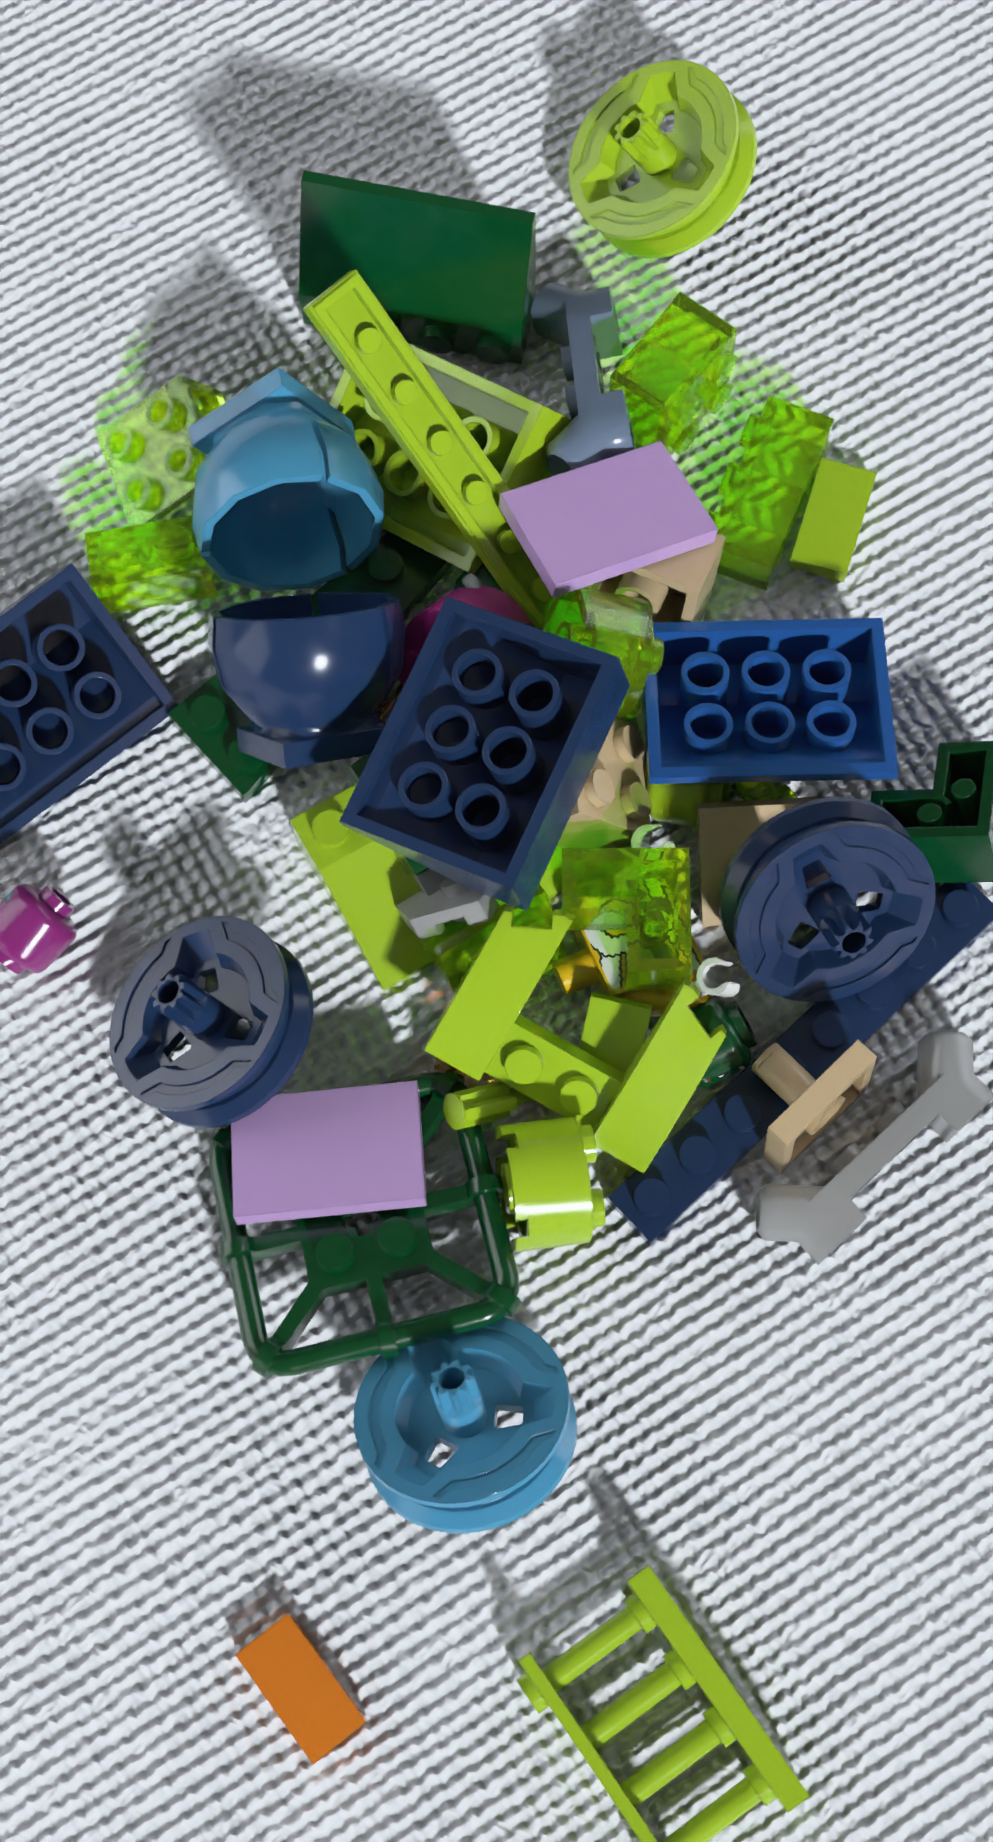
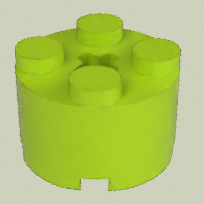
(549, 1183)

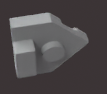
(442, 902)

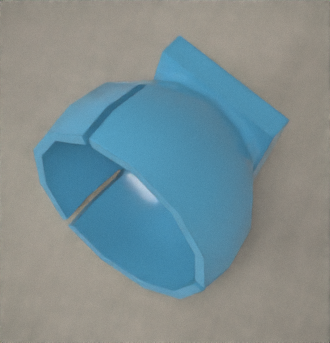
(275, 483)

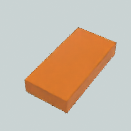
(301, 1688)

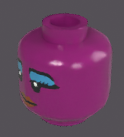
(34, 927)

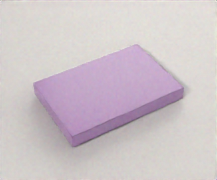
(607, 518)
(329, 1154)

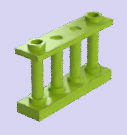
(686, 1664)

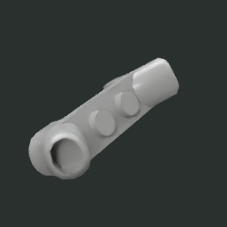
(825, 1215)

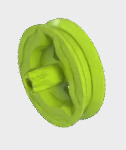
(687, 175)

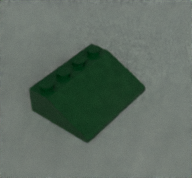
(438, 264)

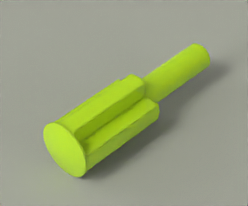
(481, 1104)

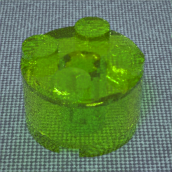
(614, 626)

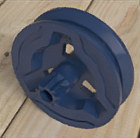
(810, 871)
(240, 1036)

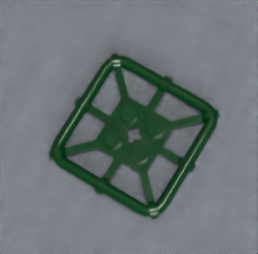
(394, 1249)

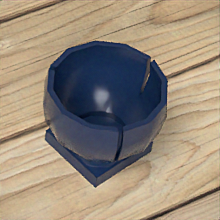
(307, 677)

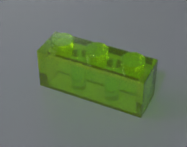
(768, 488)

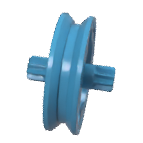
(452, 1397)

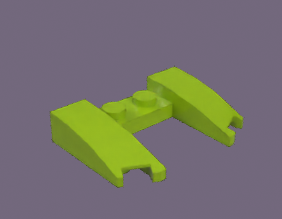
(626, 1110)

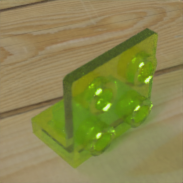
(153, 451)

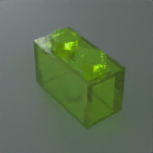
(148, 565)

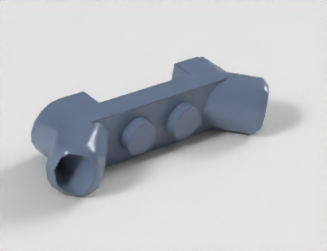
(589, 332)

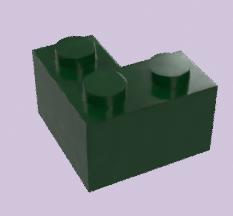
(955, 817)

